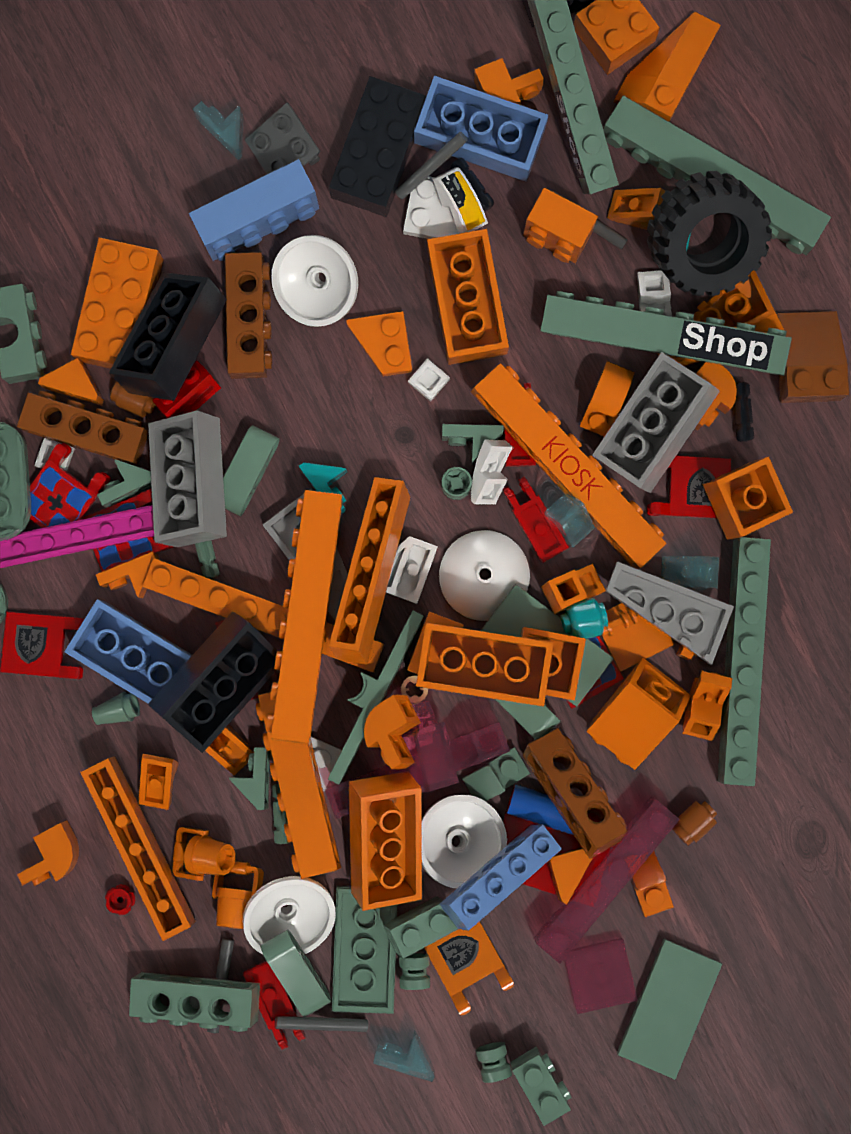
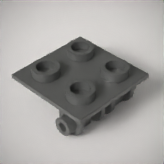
(282, 141)

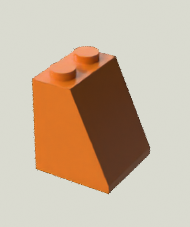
(639, 714)

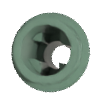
(117, 709)

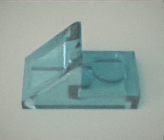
(228, 132)
(571, 518)
(691, 571)
(413, 1062)

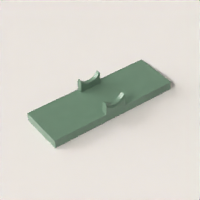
(373, 694)

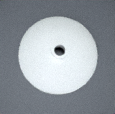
(298, 282)
(461, 569)
(480, 835)
(307, 916)

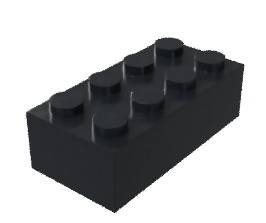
(377, 147)
(168, 336)
(216, 682)

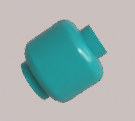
(585, 619)

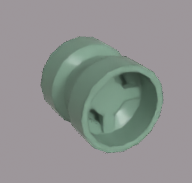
(456, 479)
(414, 972)
(493, 1062)

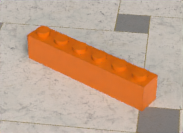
(370, 571)
(302, 801)
(138, 848)

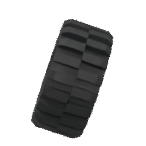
(730, 260)

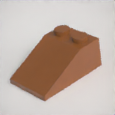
(815, 360)

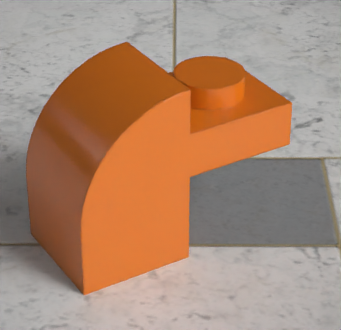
(496, 81)
(722, 380)
(607, 399)
(572, 588)
(705, 705)
(385, 730)
(59, 852)

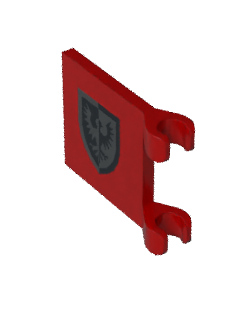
(686, 487)
(36, 645)

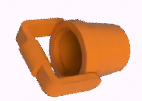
(201, 855)
(233, 901)

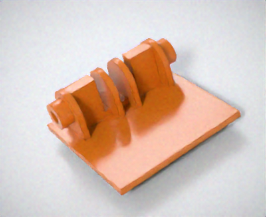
(632, 637)

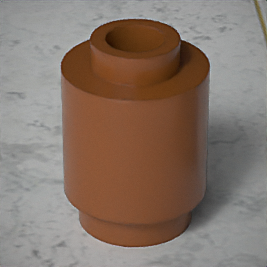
(133, 403)
(695, 822)

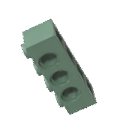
(240, 995)

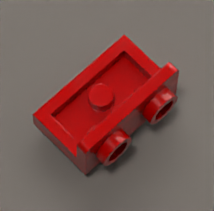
(195, 391)

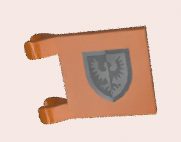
(465, 959)

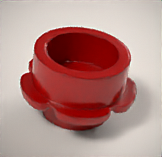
(112, 899)

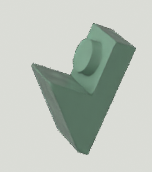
(458, 435)
(135, 481)
(496, 775)
(256, 787)

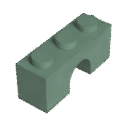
(23, 358)

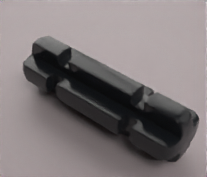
(484, 198)
(743, 413)

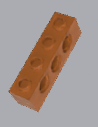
(239, 269)
(36, 416)
(591, 835)

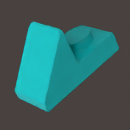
(323, 476)

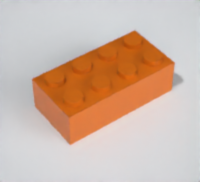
(467, 296)
(114, 299)
(484, 664)
(385, 840)

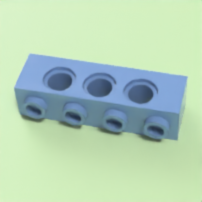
(500, 877)

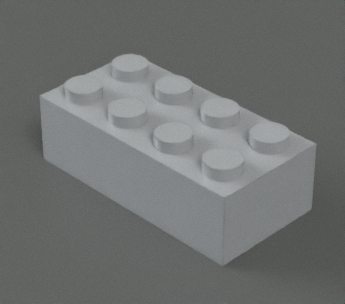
(656, 422)
(187, 479)

